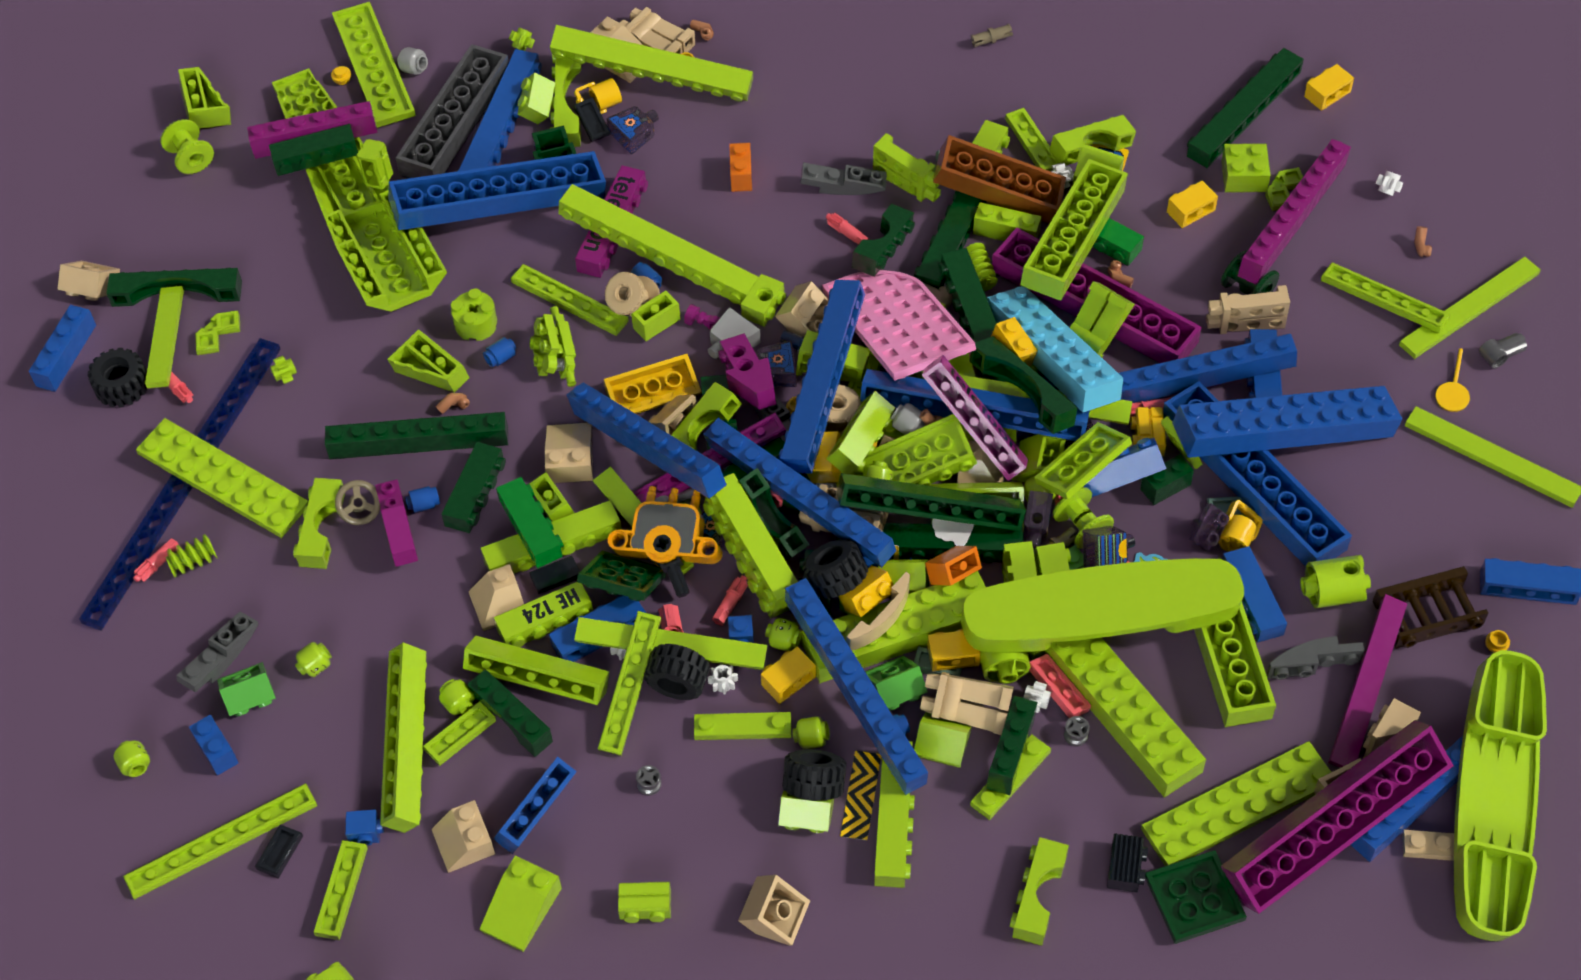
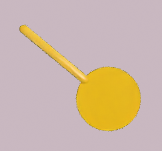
(1452, 395)

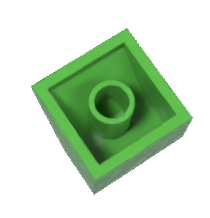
(898, 681)
(246, 689)

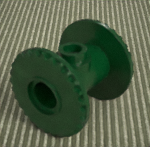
(1230, 276)

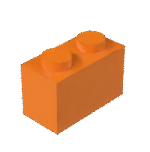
(740, 167)
(953, 565)

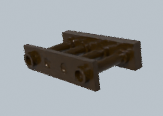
(1433, 586)

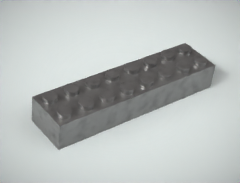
(452, 113)

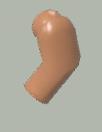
(704, 28)
(1419, 241)
(1116, 273)
(453, 399)

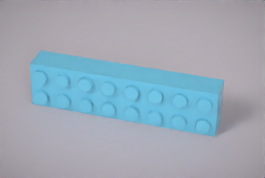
(1061, 353)

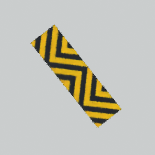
(861, 795)

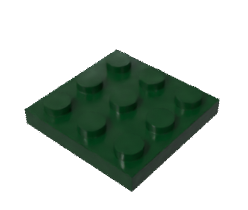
(621, 576)
(1195, 897)

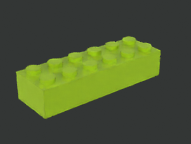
(751, 546)
(1236, 671)

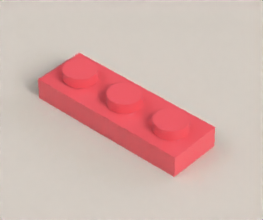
(1059, 685)

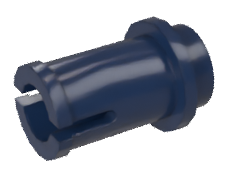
(796, 340)

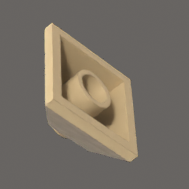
(983, 471)
(495, 595)

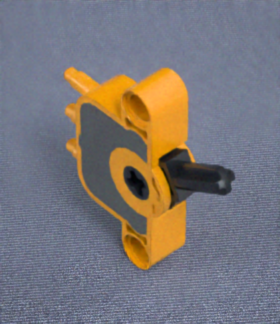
(670, 524)

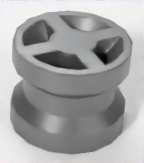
(1078, 725)
(649, 774)

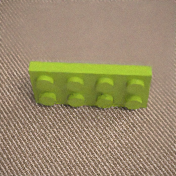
(1083, 460)

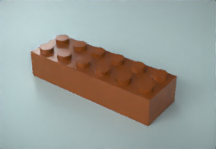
(999, 178)

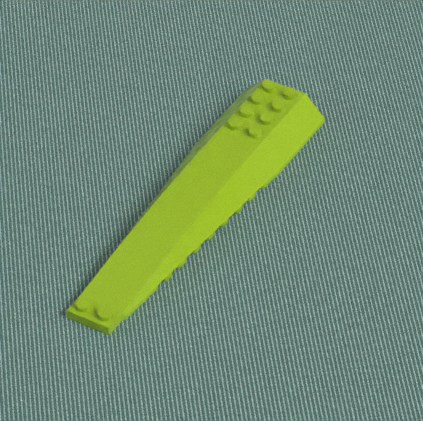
(384, 262)

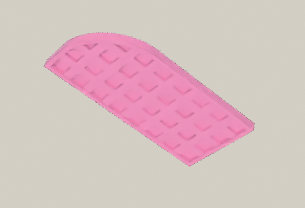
(905, 323)

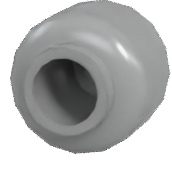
(412, 61)
(907, 419)

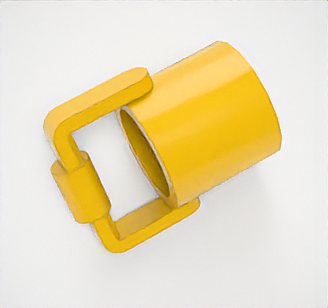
(604, 94)
(1240, 529)

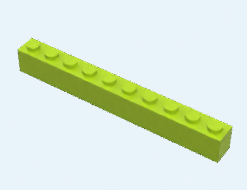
(652, 63)
(656, 244)

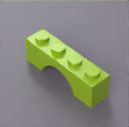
(1113, 133)
(715, 404)
(314, 548)
(1047, 864)

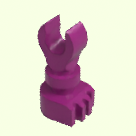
(693, 313)

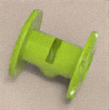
(192, 154)
(1080, 514)

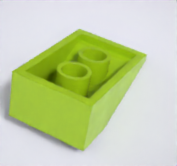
(520, 903)

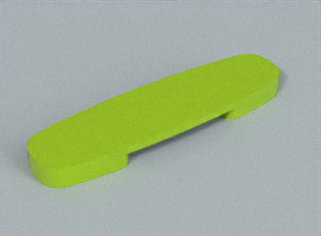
(1101, 603)
(1499, 796)

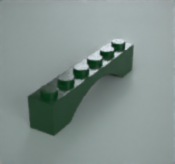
(133, 287)
(1053, 408)

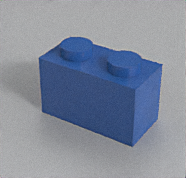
(213, 745)

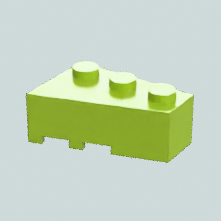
(1018, 561)

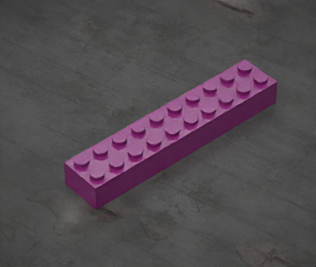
(1148, 326)
(1337, 816)

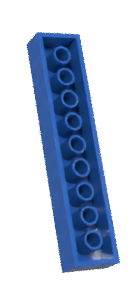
(492, 190)
(1286, 421)
(1272, 493)

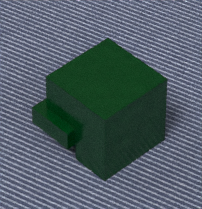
(552, 143)

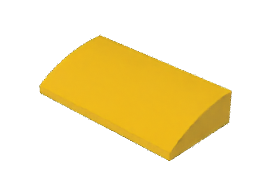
(653, 384)

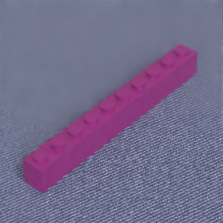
(1294, 212)

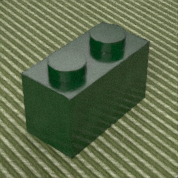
(1169, 481)

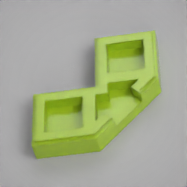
(1283, 182)
(221, 323)

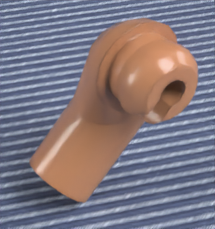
(928, 418)

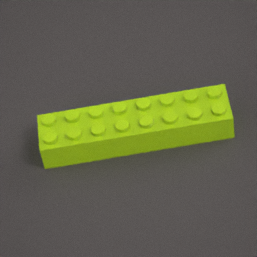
(1074, 229)
(924, 614)
(1129, 713)

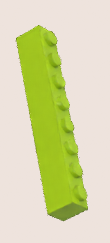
(403, 738)

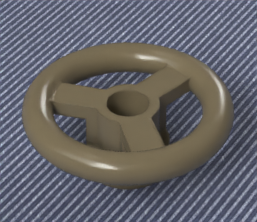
(343, 513)

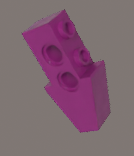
(746, 373)
(396, 523)

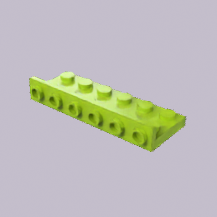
(926, 453)

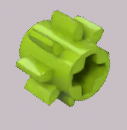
(521, 39)
(283, 369)

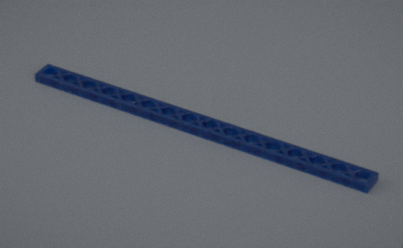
(177, 497)

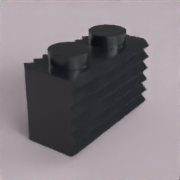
(1125, 863)

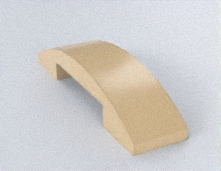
(865, 634)

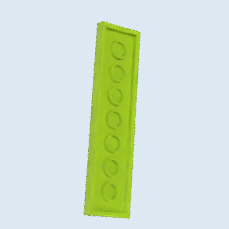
(373, 64)
(222, 477)
(1236, 805)

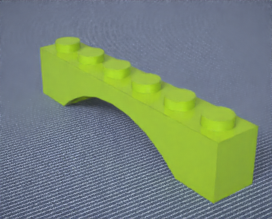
(564, 73)

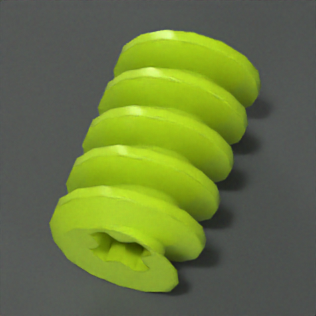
(982, 265)
(190, 555)

